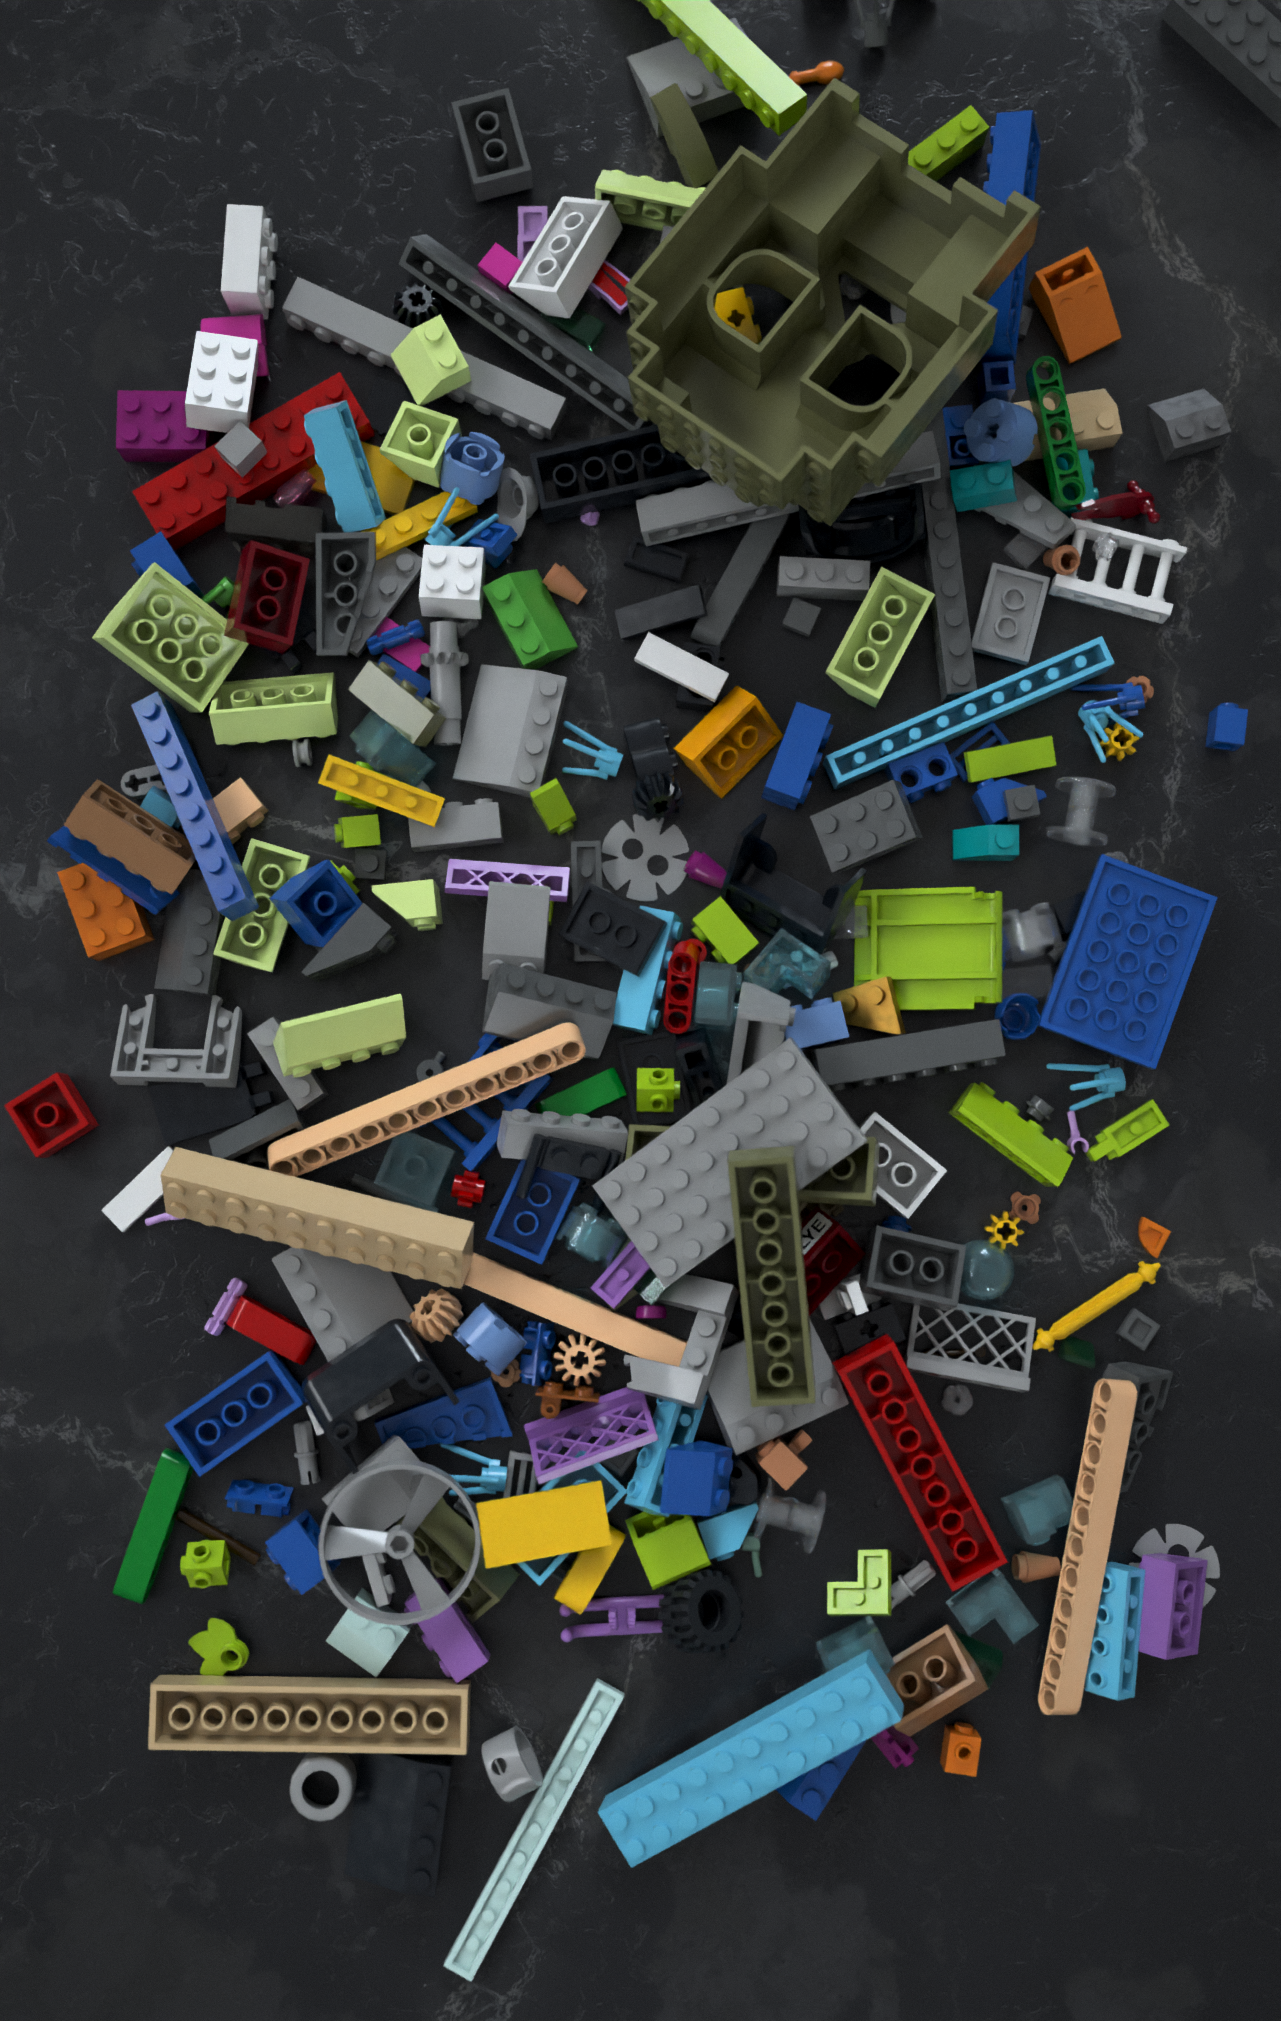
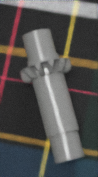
(445, 684)

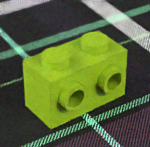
(723, 932)

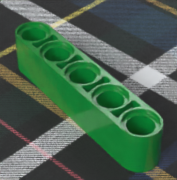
(1059, 419)
(153, 1527)

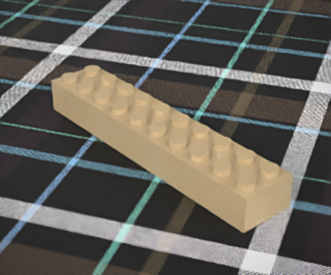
(318, 1217)
(309, 1714)

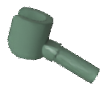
(752, 1544)

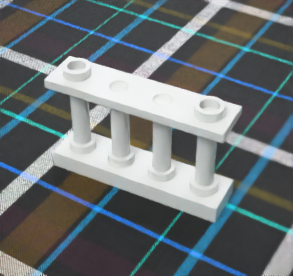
(1123, 599)

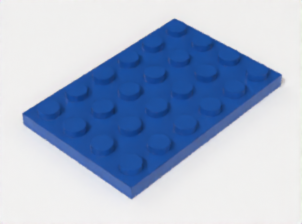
(1127, 962)

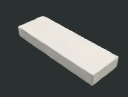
(681, 667)
(138, 1194)

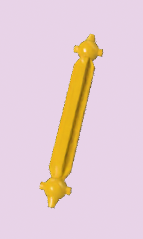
(1096, 1306)

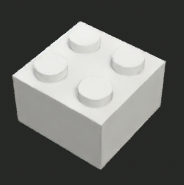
(452, 581)

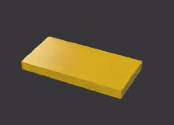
(390, 481)
(543, 1524)

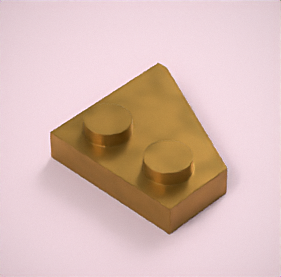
(872, 1006)

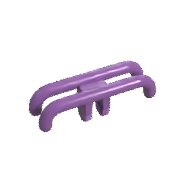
(621, 1617)

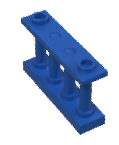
(477, 1152)

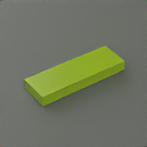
(1010, 758)

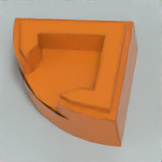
(1152, 1236)

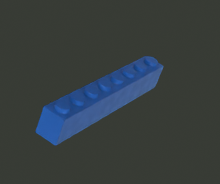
(195, 807)

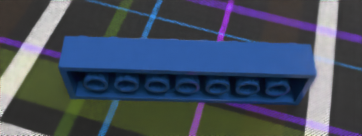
(1011, 167)

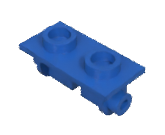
(537, 1367)
(273, 1498)

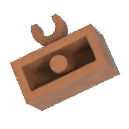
(782, 1459)

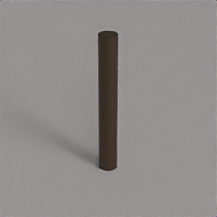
(215, 1534)

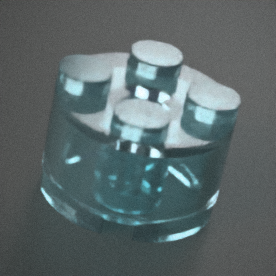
(591, 1235)

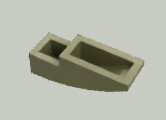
(684, 136)

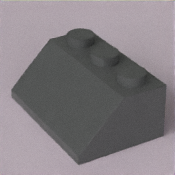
(250, 1140)

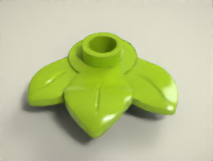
(215, 1648)

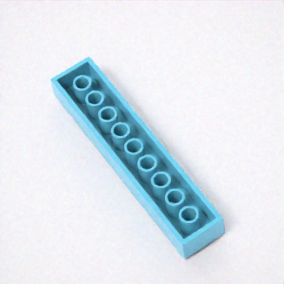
(751, 1758)

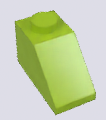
(553, 807)

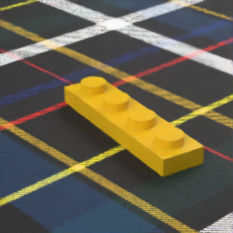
(416, 521)
(381, 790)

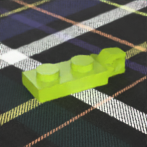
(1128, 1132)

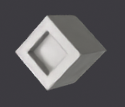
(241, 449)

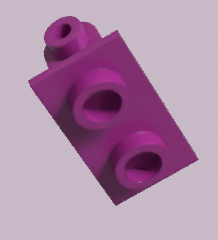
(895, 1746)

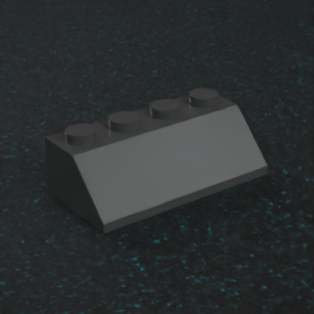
(190, 940)
(531, 1002)

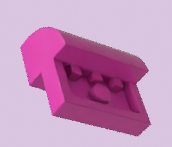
(242, 326)

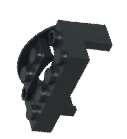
(872, 539)

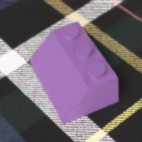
(1171, 1605)

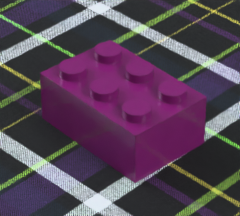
(155, 429)

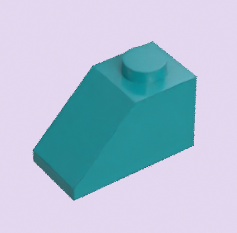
(986, 843)

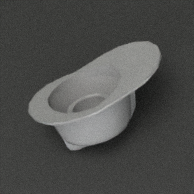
(516, 500)

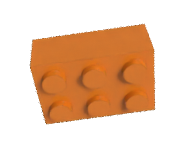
(103, 914)

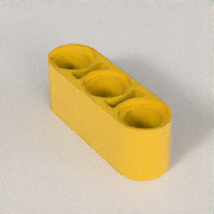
(587, 1573)

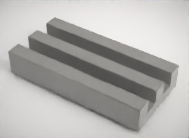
(524, 1457)

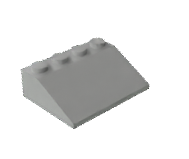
(673, 63)
(511, 729)
(340, 1297)
(751, 1426)

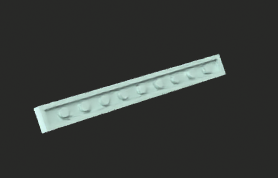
(533, 1830)

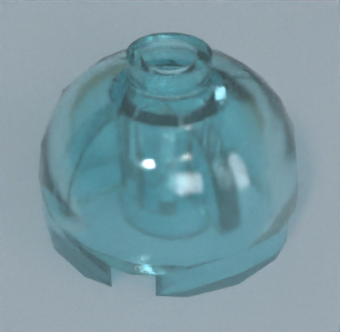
(986, 1270)

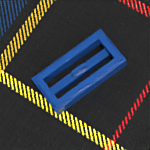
(998, 735)

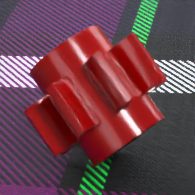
(468, 1188)

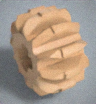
(436, 1315)
(587, 1367)

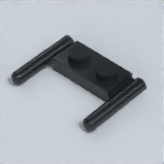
(567, 1158)

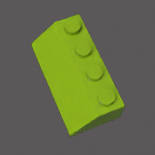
(1011, 1135)

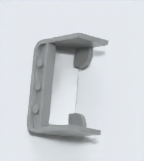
(758, 1027)

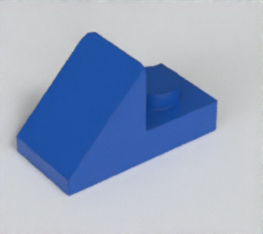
(495, 540)

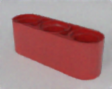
(681, 1000)
(272, 1329)

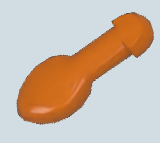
(823, 73)

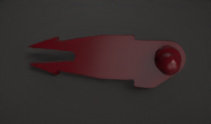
(1120, 505)

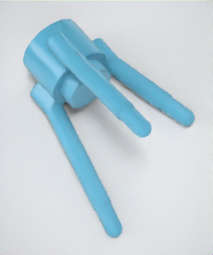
(443, 536)
(1097, 720)
(607, 759)
(1107, 1080)
(491, 1478)

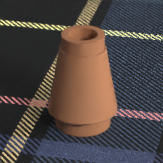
(1061, 559)
(564, 584)
(1034, 1566)

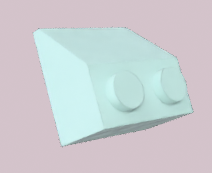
(367, 1641)

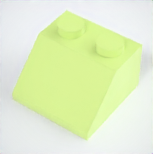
(431, 361)
(418, 441)
(413, 901)

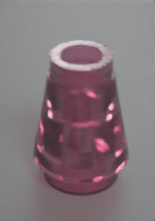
(295, 489)

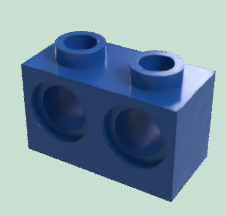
(918, 767)

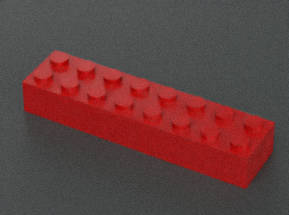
(194, 493)
(920, 1462)

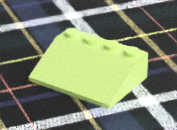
(171, 639)

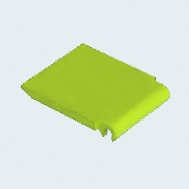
(934, 946)

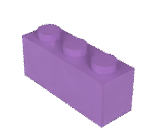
(451, 1638)

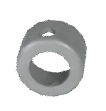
(516, 1763)
(340, 1767)

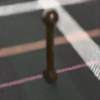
(980, 1352)

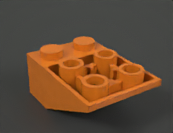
(1076, 305)

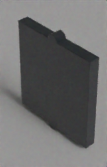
(385, 403)

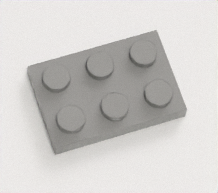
(1009, 613)

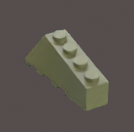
(450, 1547)

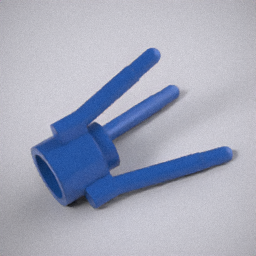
(1129, 699)

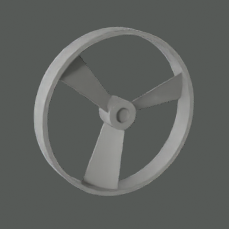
(398, 1542)

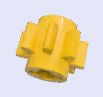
(1114, 748)
(998, 1223)

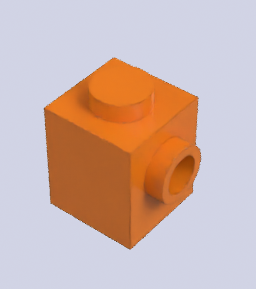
(960, 1749)

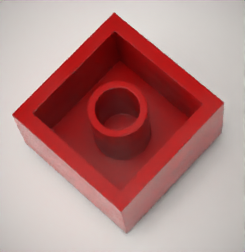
(51, 1115)

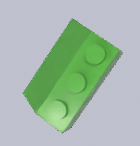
(529, 618)

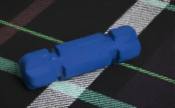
(395, 637)

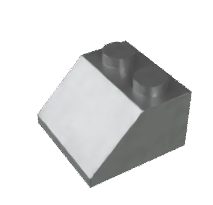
(1188, 424)

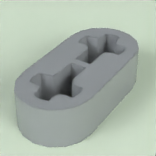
(142, 774)

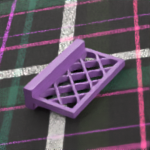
(577, 1425)

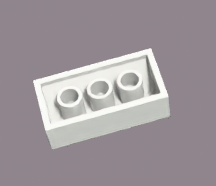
(567, 255)

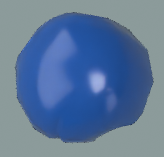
(1017, 1016)

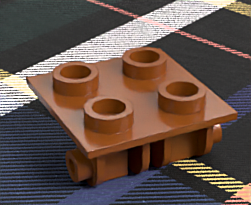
(553, 1393)

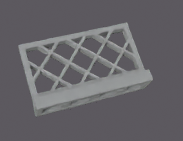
(972, 1371)

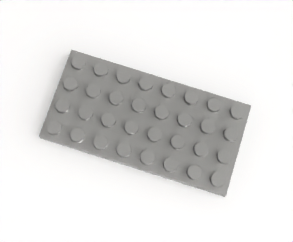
(677, 1187)

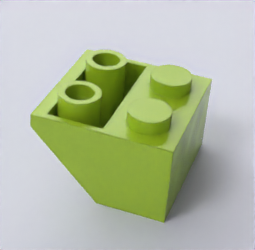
(667, 1546)

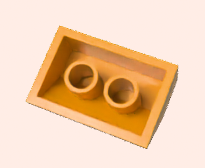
(729, 741)

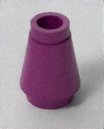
(705, 869)

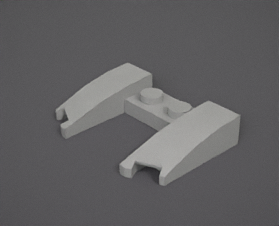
(138, 1062)
(689, 1382)

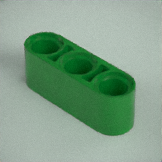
(586, 1095)

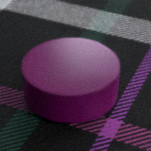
(651, 1312)

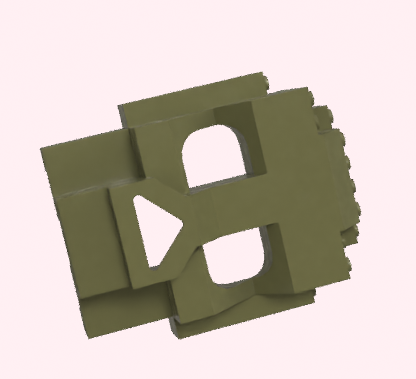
(818, 208)

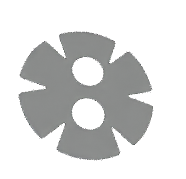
(642, 881)
(1184, 1535)

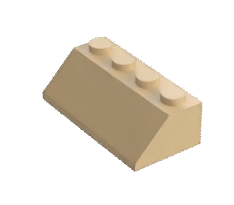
(1092, 417)

